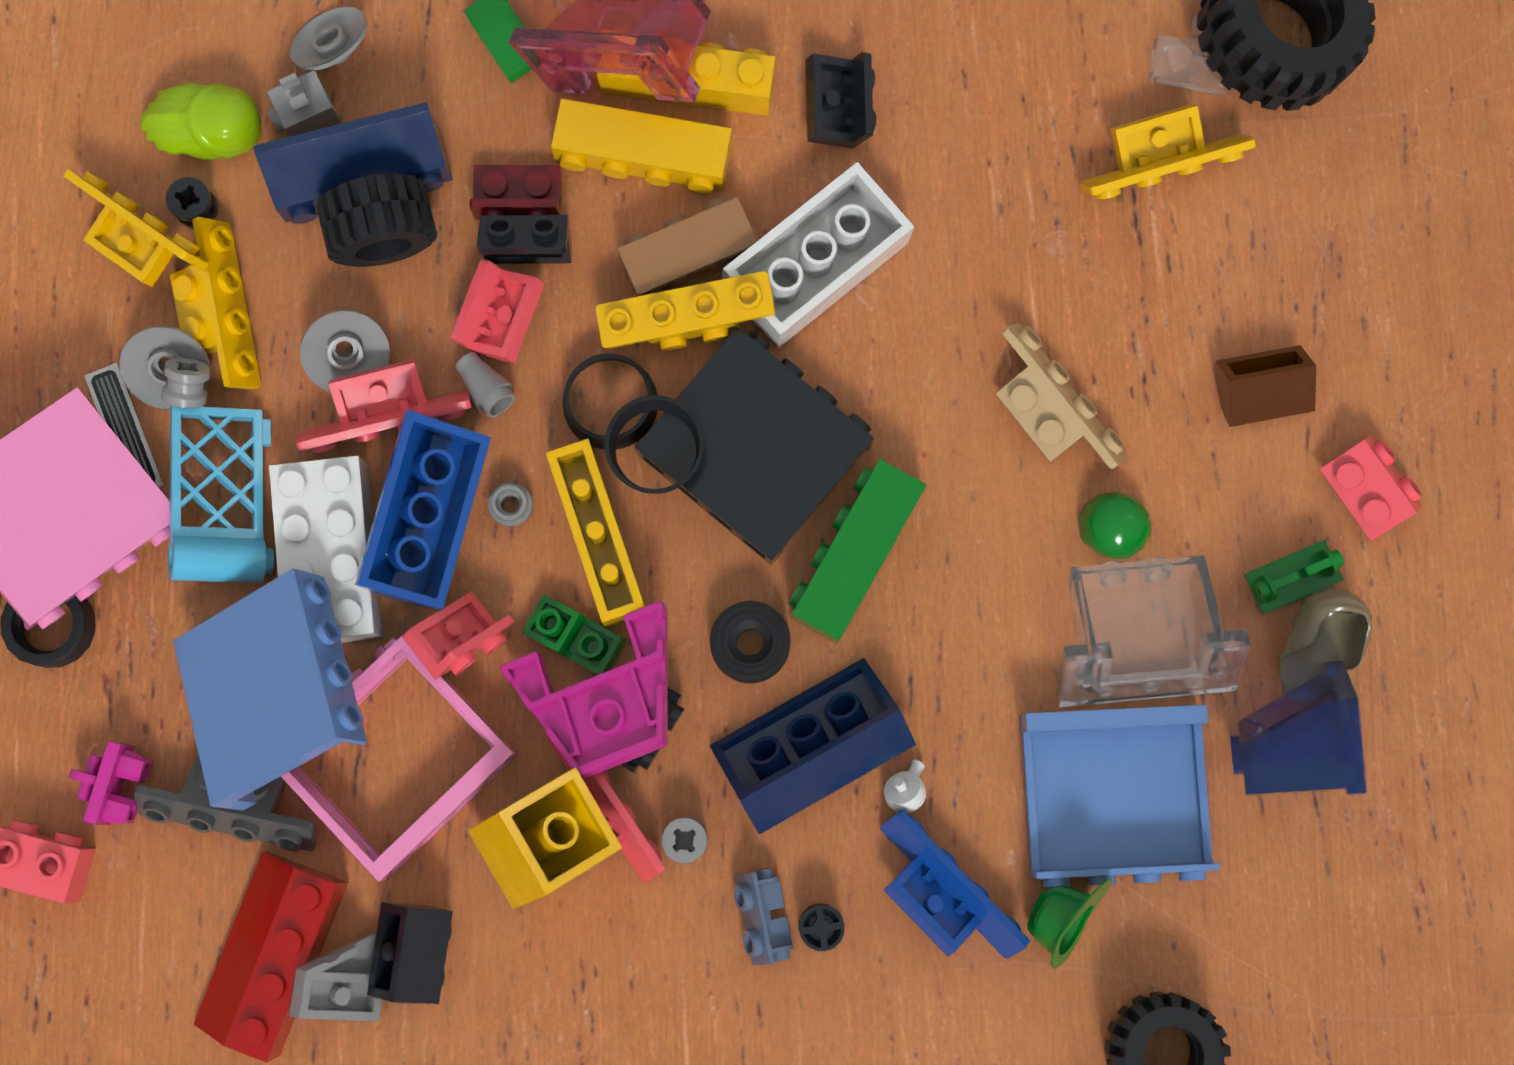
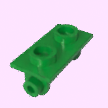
(1295, 576)

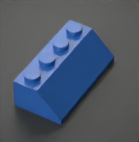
(422, 511)

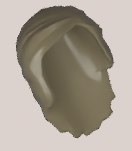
(1325, 629)

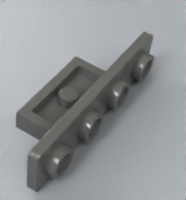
(254, 823)

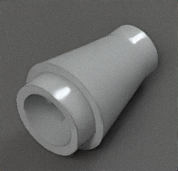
(486, 387)

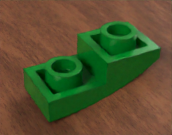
(495, 24)
(574, 636)

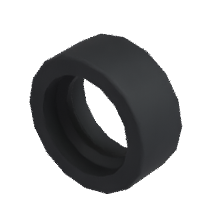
(79, 640)

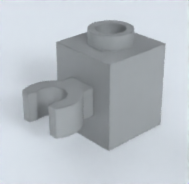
(301, 105)

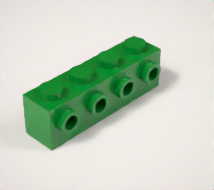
(857, 551)

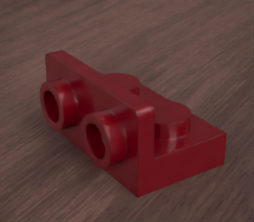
(516, 190)

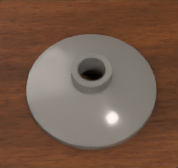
(328, 39)
(319, 344)
(142, 363)

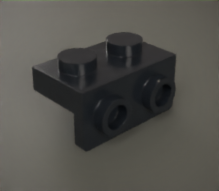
(839, 99)
(525, 239)

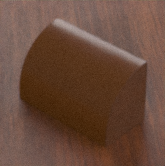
(1266, 385)

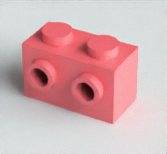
(43, 864)

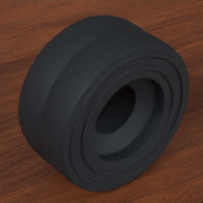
(743, 617)

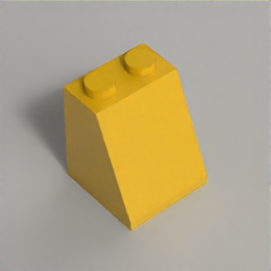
(545, 839)

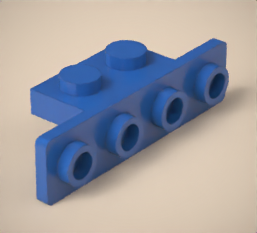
(943, 896)

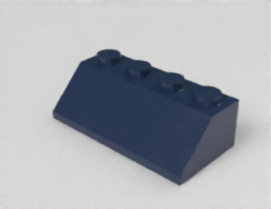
(314, 162)
(813, 745)

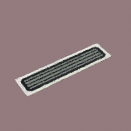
(118, 412)

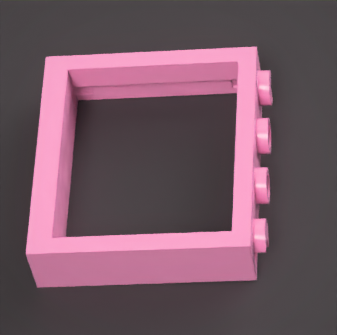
(443, 810)

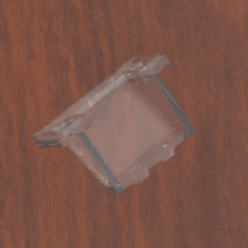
(1147, 634)

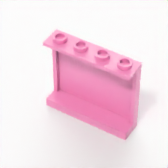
(70, 509)

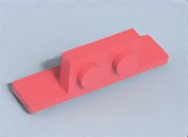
(377, 402)
(639, 851)

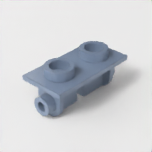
(764, 938)

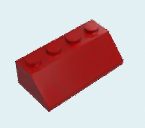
(274, 933)

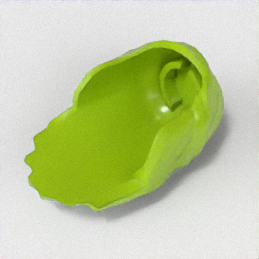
(202, 121)

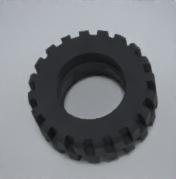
(1278, 72)

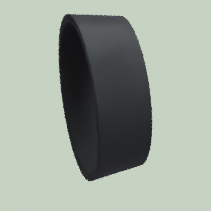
(642, 405)
(624, 439)

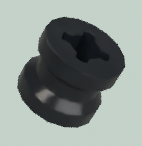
(203, 204)
(829, 933)

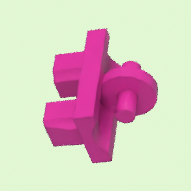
(104, 780)

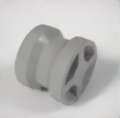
(185, 382)
(689, 835)

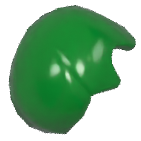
(1114, 525)

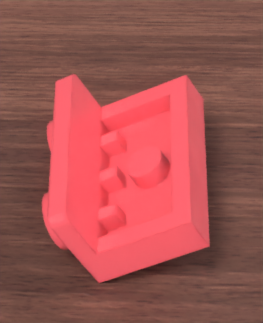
(497, 312)
(1373, 487)
(455, 635)

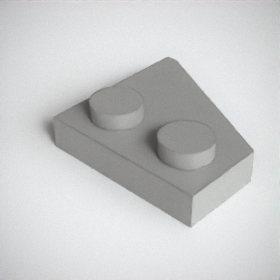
(337, 985)

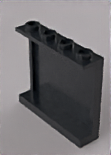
(767, 444)

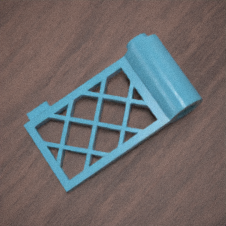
(208, 551)

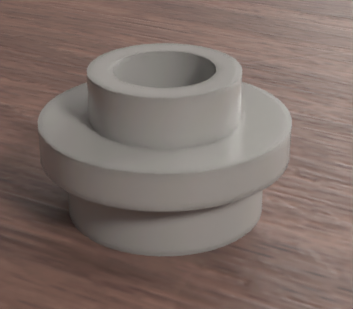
(504, 492)

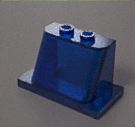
(1304, 739)

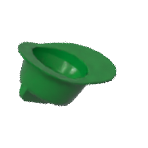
(1061, 918)

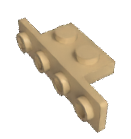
(1050, 406)

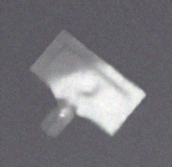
(1184, 65)

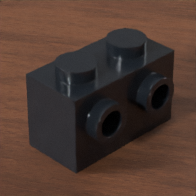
(410, 953)

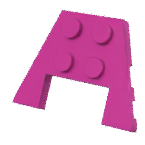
(612, 713)

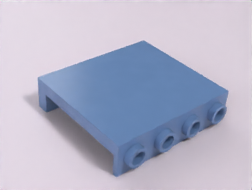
(267, 687)
(1116, 794)

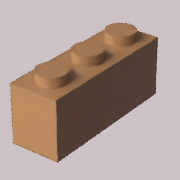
(687, 248)

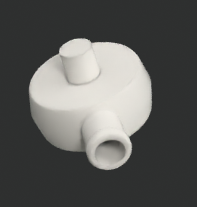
(906, 789)

